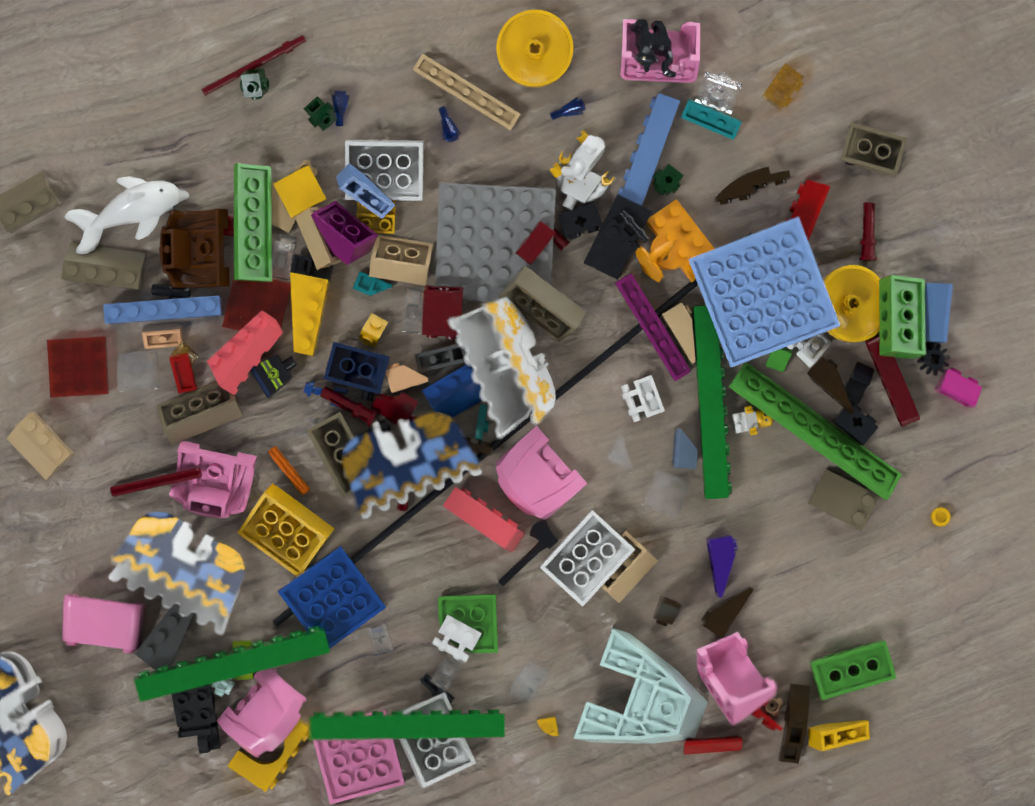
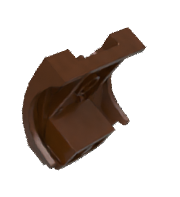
(194, 248)

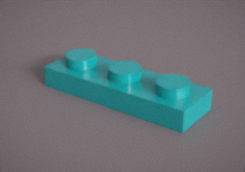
(711, 119)

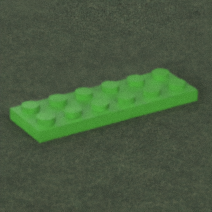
(252, 223)

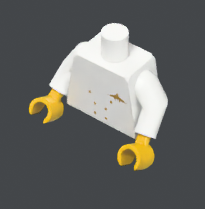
(583, 159)
(583, 191)

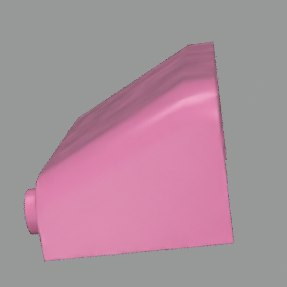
(684, 49)
(102, 622)
(733, 677)

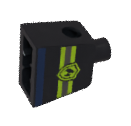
(273, 374)

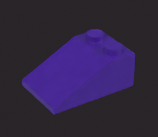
(721, 557)

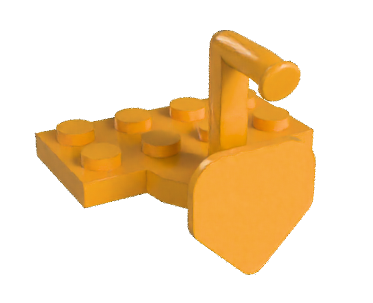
(675, 239)

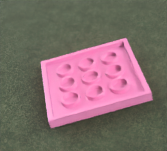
(358, 766)

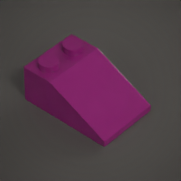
(344, 232)

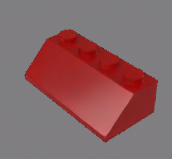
(809, 204)

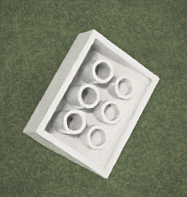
(389, 165)
(586, 557)
(435, 757)

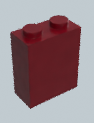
(439, 306)

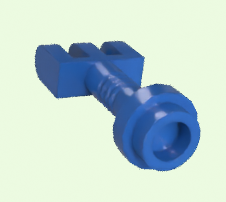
(310, 388)

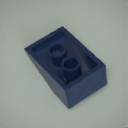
(356, 367)

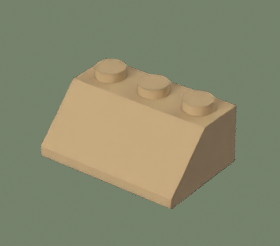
(314, 239)
(401, 260)
(40, 445)
(630, 571)

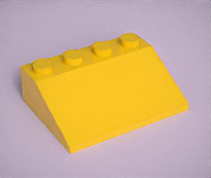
(285, 530)

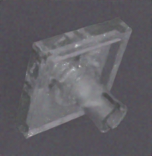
(718, 91)

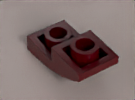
(535, 242)

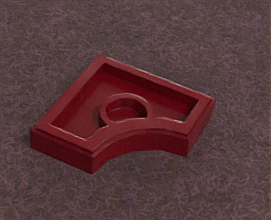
(395, 407)

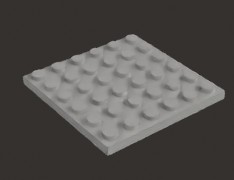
(483, 230)

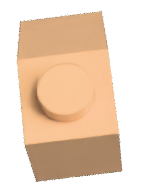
(403, 378)

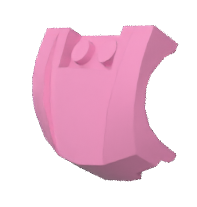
(536, 476)
(223, 483)
(264, 714)

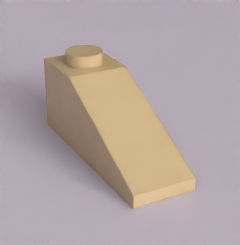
(680, 325)

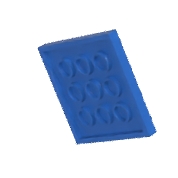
(332, 596)

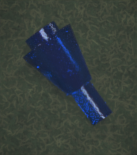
(340, 103)
(572, 108)
(449, 129)

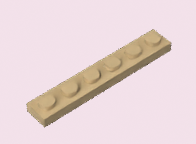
(466, 92)

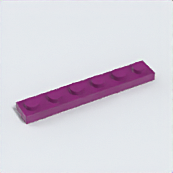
(652, 327)

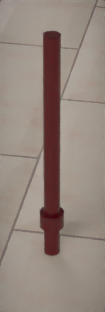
(286, 47)

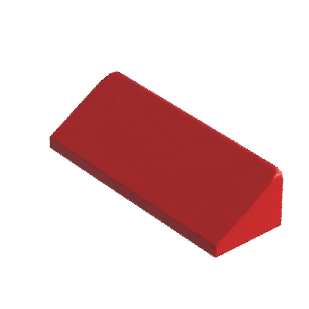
(713, 744)

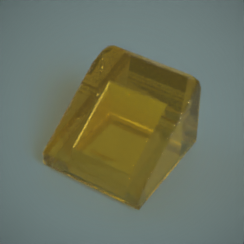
(184, 348)

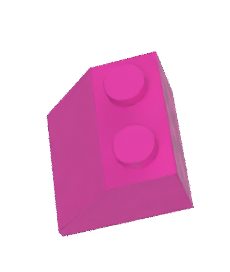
(959, 388)

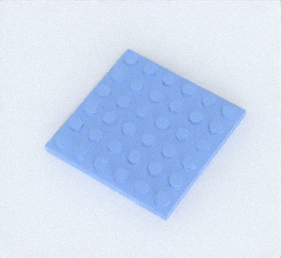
(764, 292)

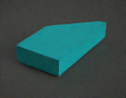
(370, 285)

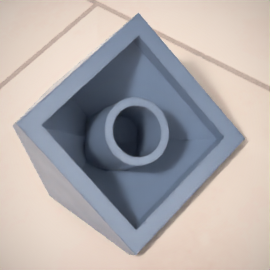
(683, 451)

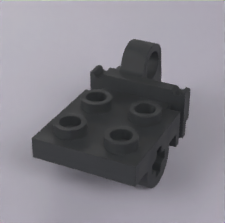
(197, 717)

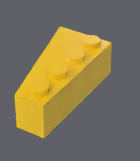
(308, 306)

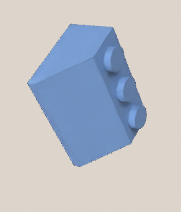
(937, 311)

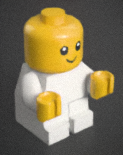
(750, 420)

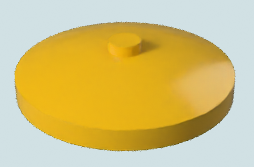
(534, 48)
(855, 302)

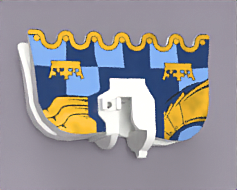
(383, 472)
(159, 561)
(26, 737)

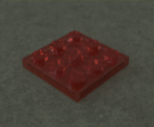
(251, 298)
(78, 367)

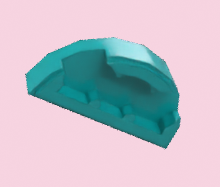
(482, 424)

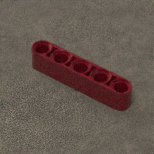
(893, 384)

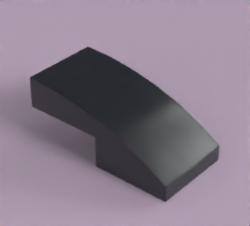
(305, 266)

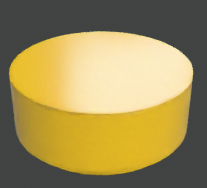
(940, 516)

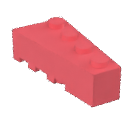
(244, 351)
(483, 519)

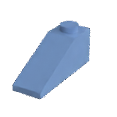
(364, 191)

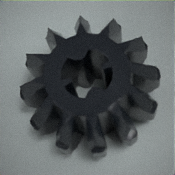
(935, 351)

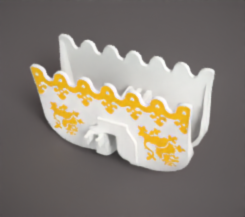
(509, 377)

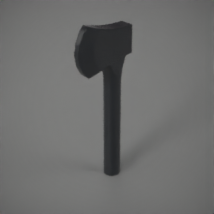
(546, 540)

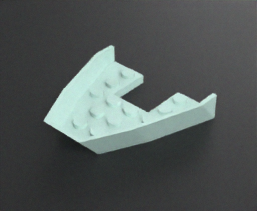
(659, 705)

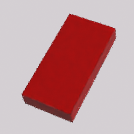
(183, 373)

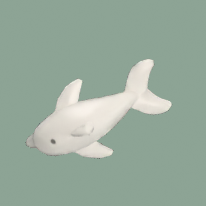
(139, 203)

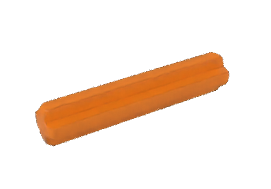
(288, 470)

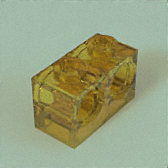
(779, 84)

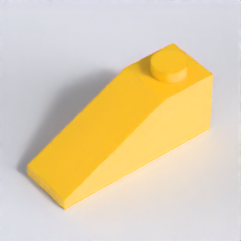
(838, 734)

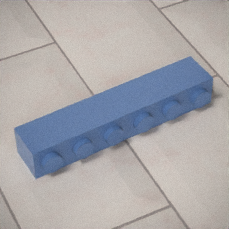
(649, 148)
(163, 310)

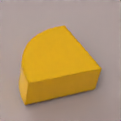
(549, 725)

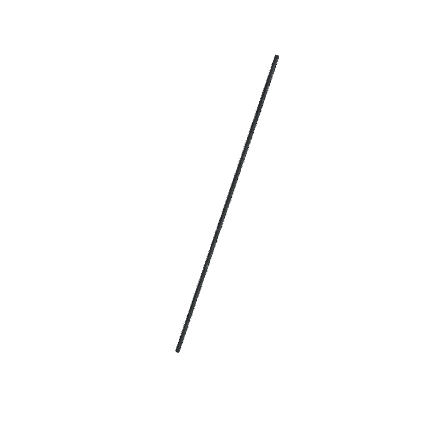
(499, 441)

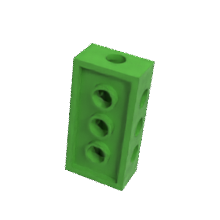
(902, 317)
(862, 678)

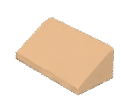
(162, 335)

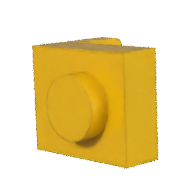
(372, 330)

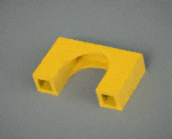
(264, 773)

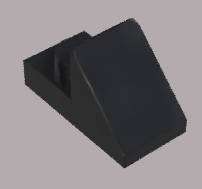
(858, 381)

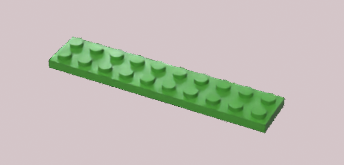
(815, 430)

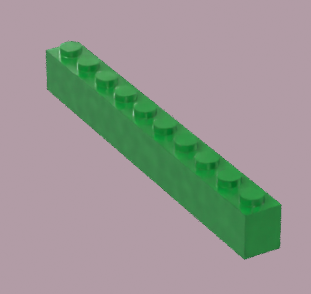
(711, 406)
(231, 664)
(406, 726)

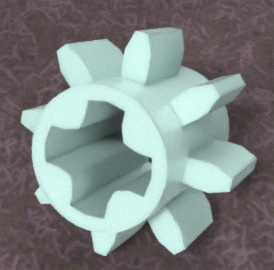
(223, 687)

